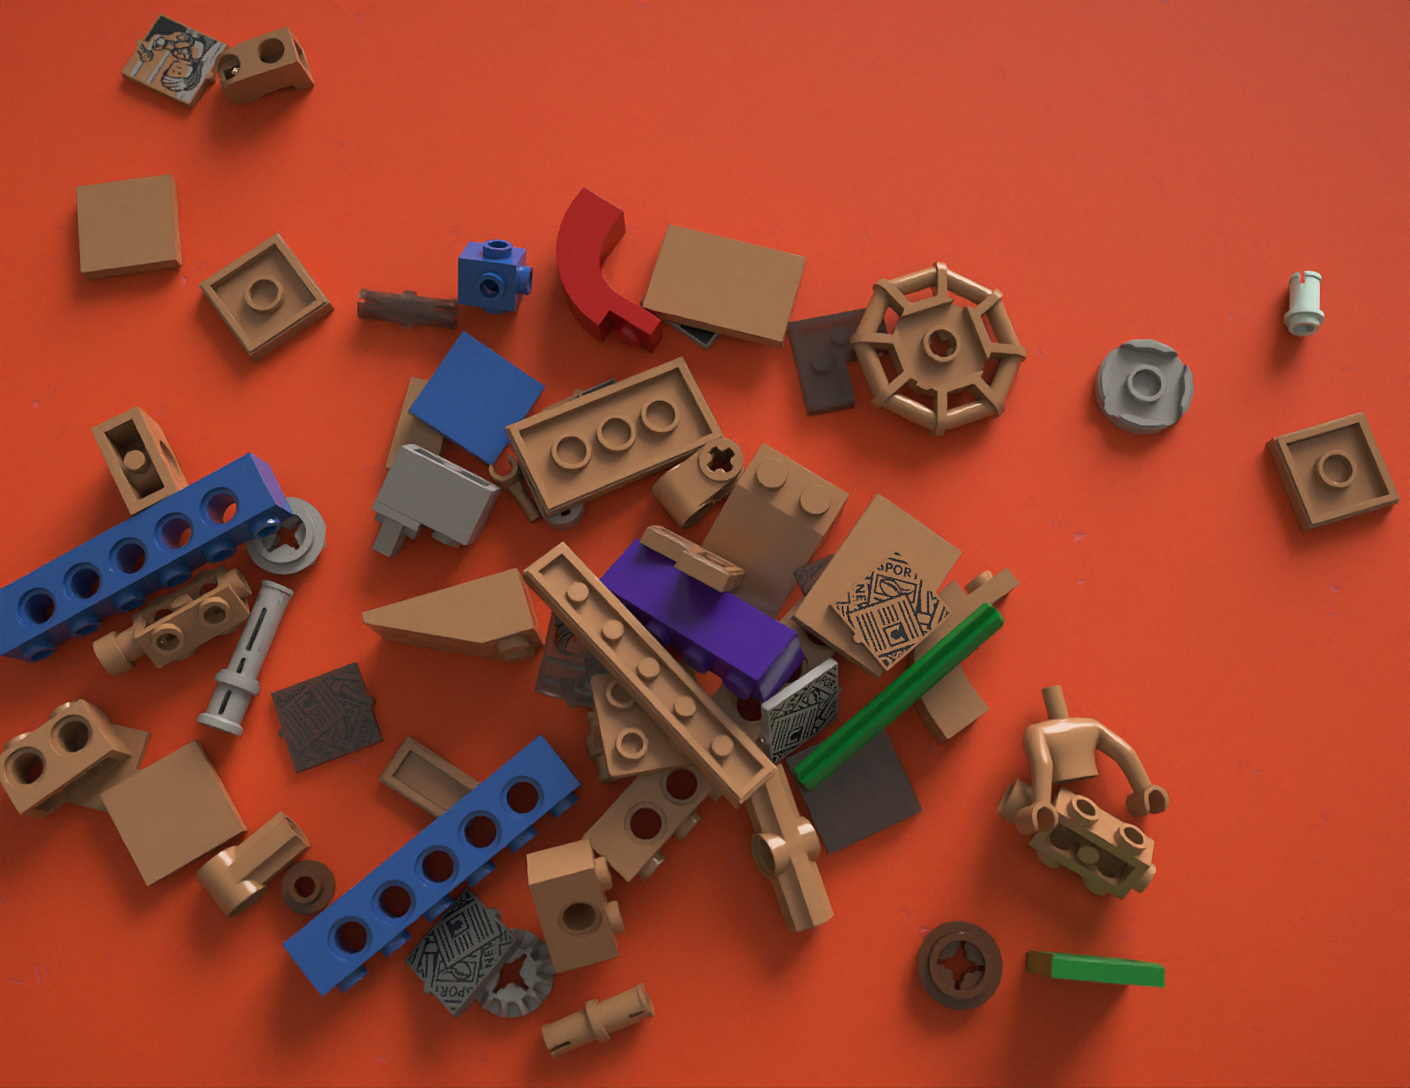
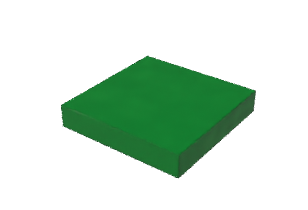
(1095, 968)

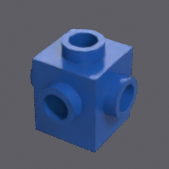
(493, 276)

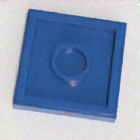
(475, 399)

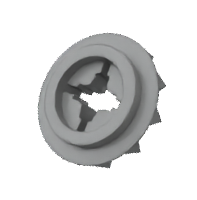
(287, 559)
(538, 976)

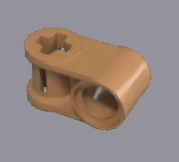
(694, 486)

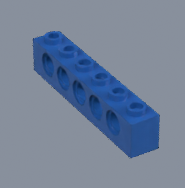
(113, 556)
(320, 944)

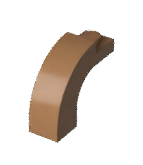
(953, 700)

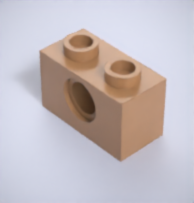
(139, 459)
(574, 932)

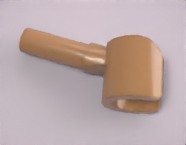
(513, 484)

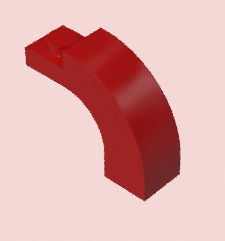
(582, 247)

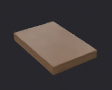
(724, 286)
(872, 538)

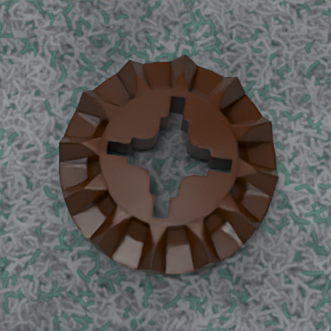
(974, 986)

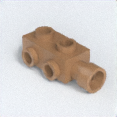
(194, 621)
(1087, 841)

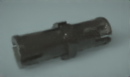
(408, 309)

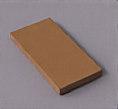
(612, 436)

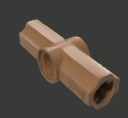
(787, 853)

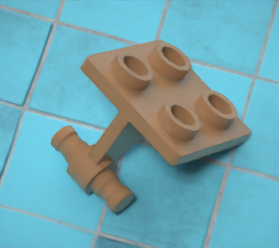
(625, 737)

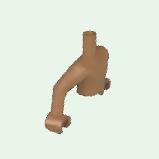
(1064, 752)

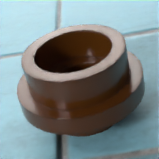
(324, 887)

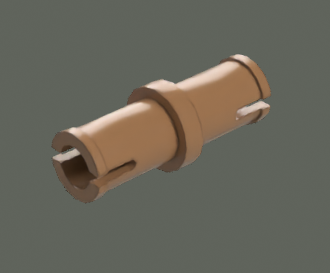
(597, 1021)

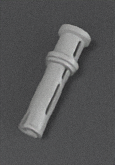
(239, 682)

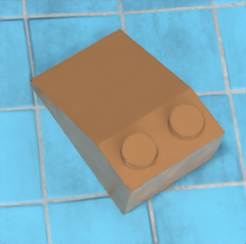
(774, 526)
(476, 618)

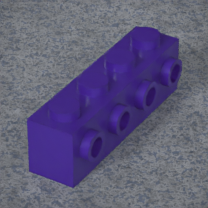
(705, 625)

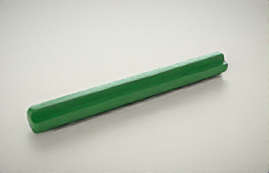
(899, 696)

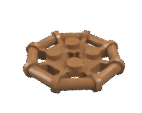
(923, 369)

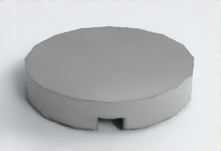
(1143, 386)

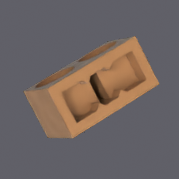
(64, 768)

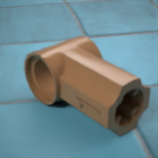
(240, 873)

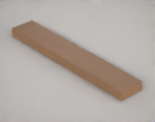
(650, 674)

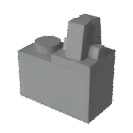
(431, 493)

